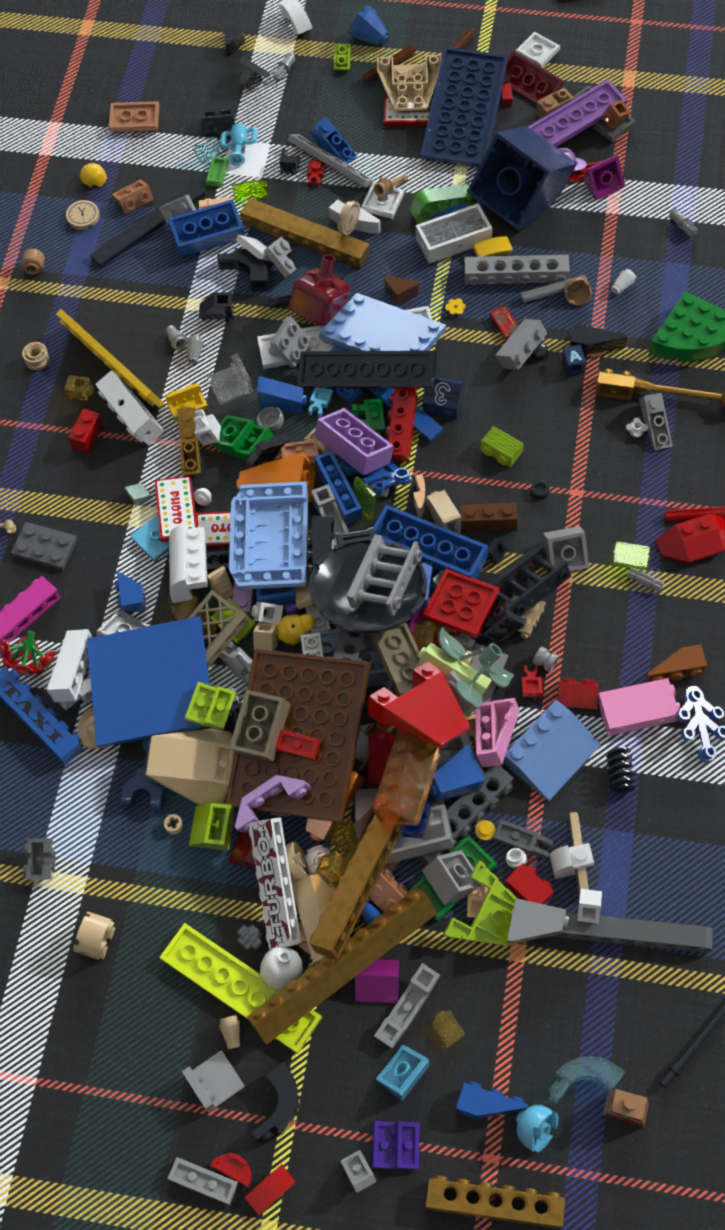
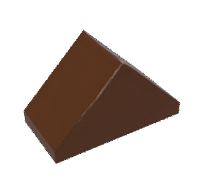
(401, 289)

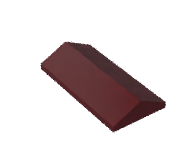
(530, 79)

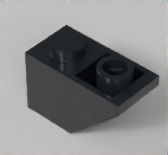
(217, 306)

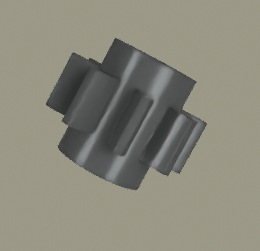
(466, 641)
(249, 937)

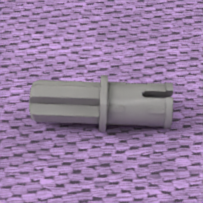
(284, 66)
(683, 222)

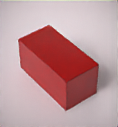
(506, 95)

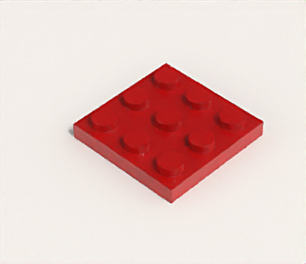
(461, 603)

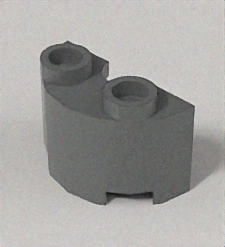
(40, 859)

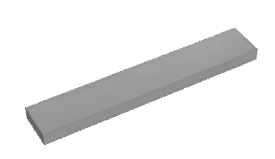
(330, 160)

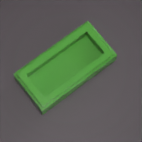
(217, 172)

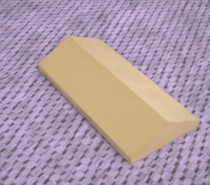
(312, 900)

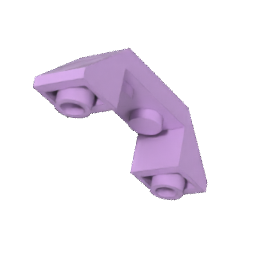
(294, 787)

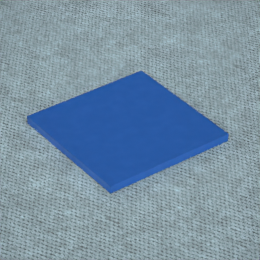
(146, 680)

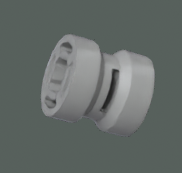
(545, 659)

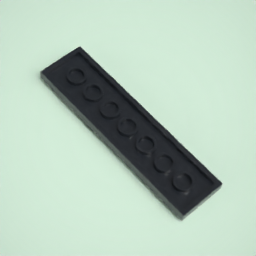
(367, 369)

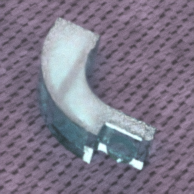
(585, 1068)

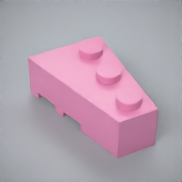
(494, 730)

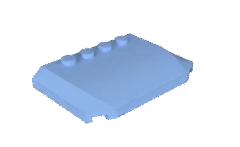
(269, 535)

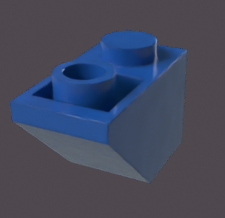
(132, 595)

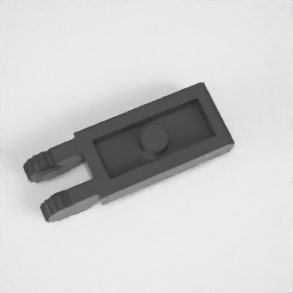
(521, 838)

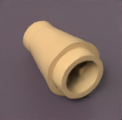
(231, 1031)

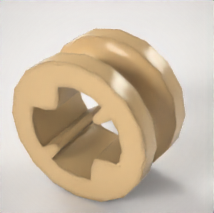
(167, 822)

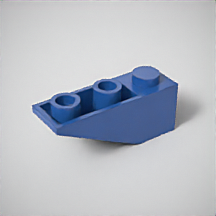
(331, 140)
(483, 1103)

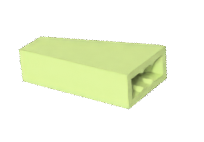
(446, 664)

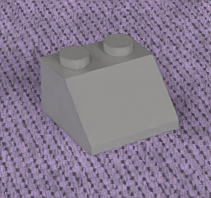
(567, 546)
(450, 877)

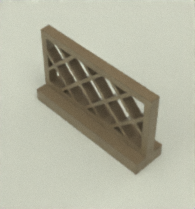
(227, 633)

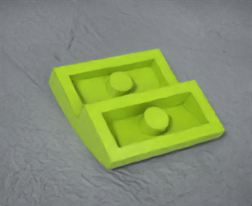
(210, 706)

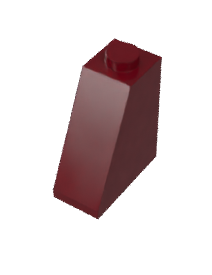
(379, 751)

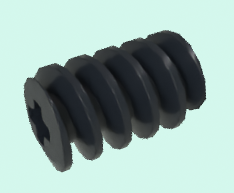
(619, 770)

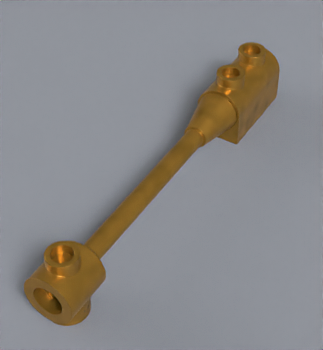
(624, 385)

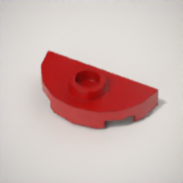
(233, 1167)

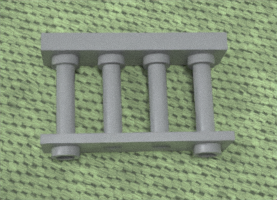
(372, 563)

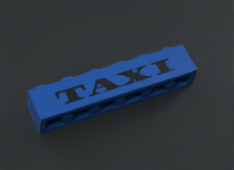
(37, 717)

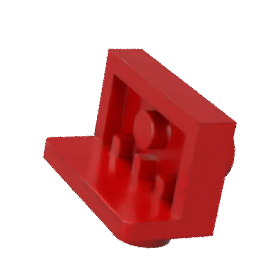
(578, 694)

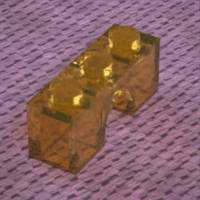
(334, 865)

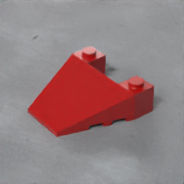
(425, 710)

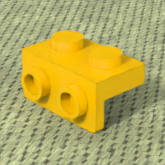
(186, 398)

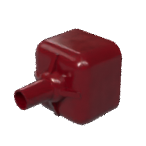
(319, 293)

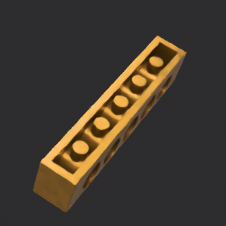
(552, 1218)

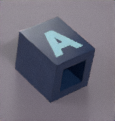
(573, 360)

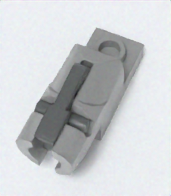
(237, 661)

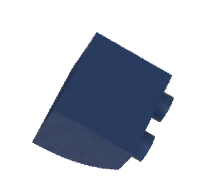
(521, 176)

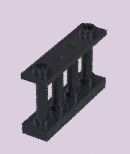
(524, 568)

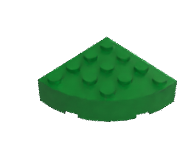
(691, 331)

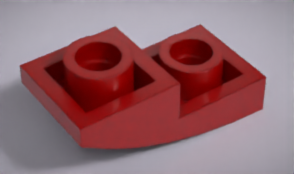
(270, 1189)

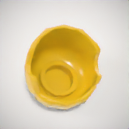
(93, 175)

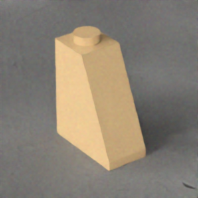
(444, 511)

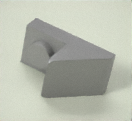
(358, 1171)

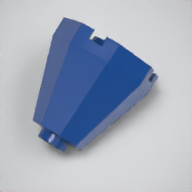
(369, 27)

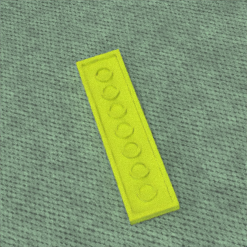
(230, 981)

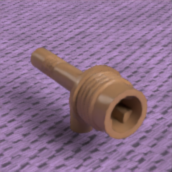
(385, 186)

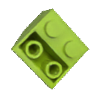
(212, 826)

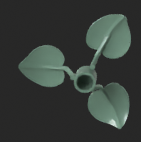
(487, 658)

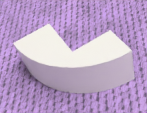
(294, 11)

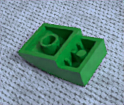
(240, 436)

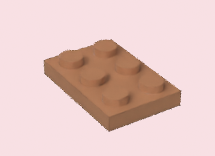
(134, 116)

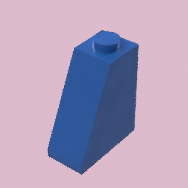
(281, 395)
(457, 776)

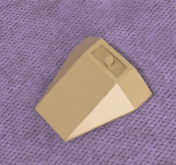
(409, 85)
(192, 763)

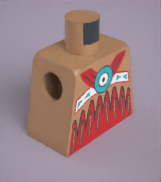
(626, 1107)

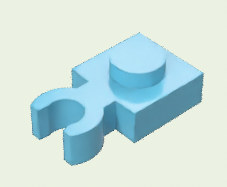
(320, 398)

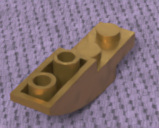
(188, 442)

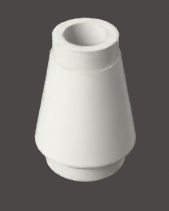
(623, 281)

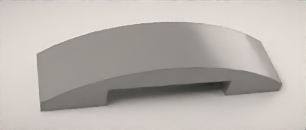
(408, 1006)

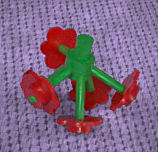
(26, 649)

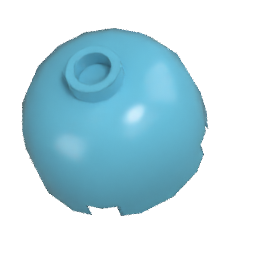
(535, 1125)

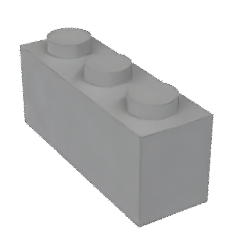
(521, 344)

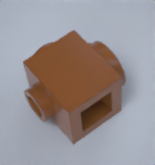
(616, 114)

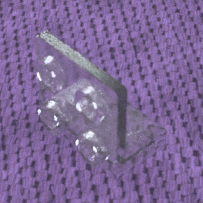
(231, 382)

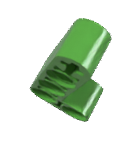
(439, 199)

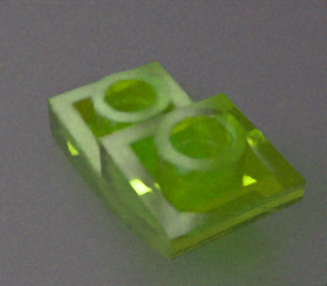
(252, 188)

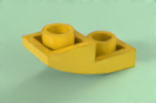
(493, 247)

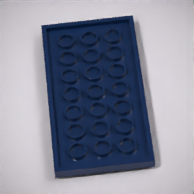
(464, 107)

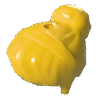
(290, 635)

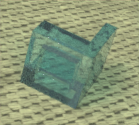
(208, 150)

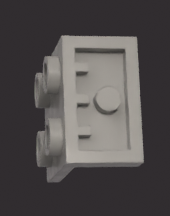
(214, 1081)

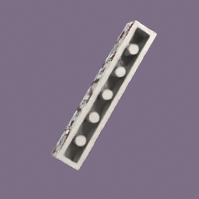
(274, 883)

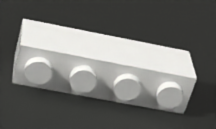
(70, 667)

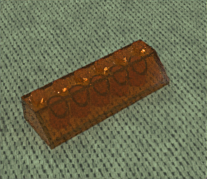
(406, 780)

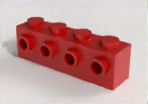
(402, 422)

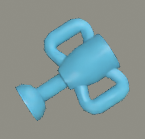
(238, 140)

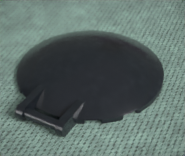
(335, 575)

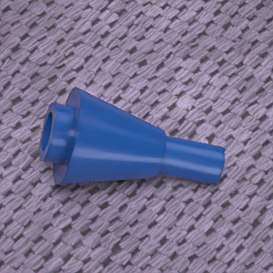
(369, 913)

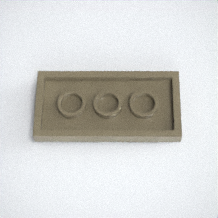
(398, 656)

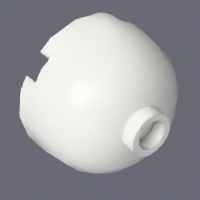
(280, 967)

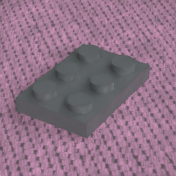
(44, 546)

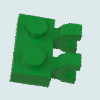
(373, 414)

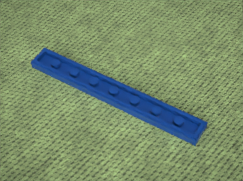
(423, 423)

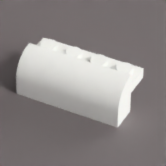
(187, 562)

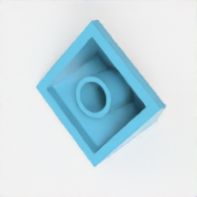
(403, 1071)

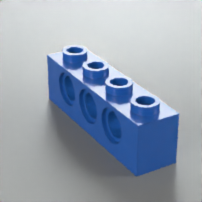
(334, 477)

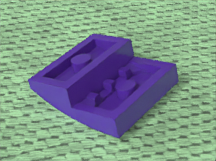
(395, 1145)

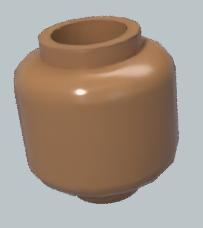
(33, 261)

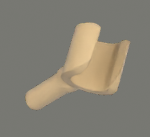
(9, 526)

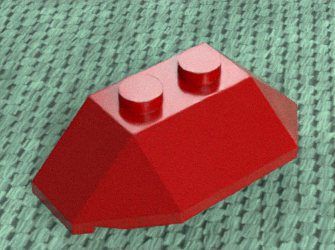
(693, 539)

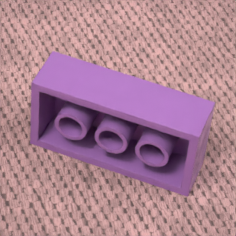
(353, 441)

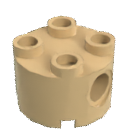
(93, 935)

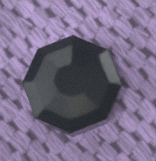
(540, 352)

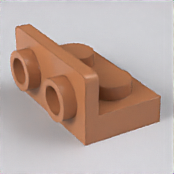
(133, 196)
(309, 447)

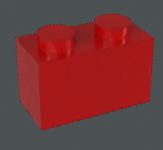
(85, 431)
(528, 886)

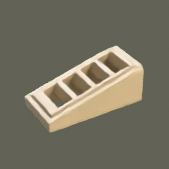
(220, 583)

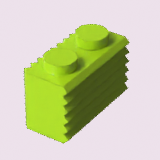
(501, 446)

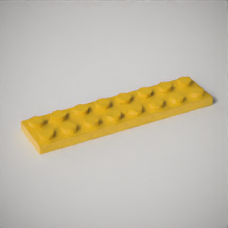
(109, 360)

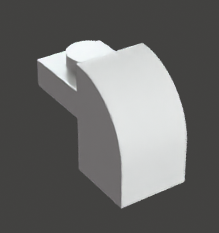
(567, 859)

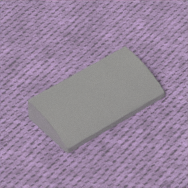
(436, 838)

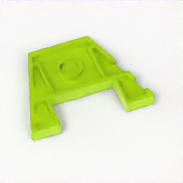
(493, 916)

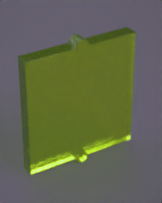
(365, 497)
(631, 555)

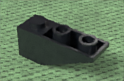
(597, 340)

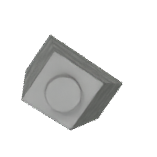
(535, 921)

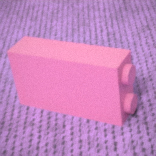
(638, 706)

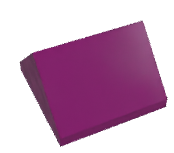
(604, 177)
(378, 982)

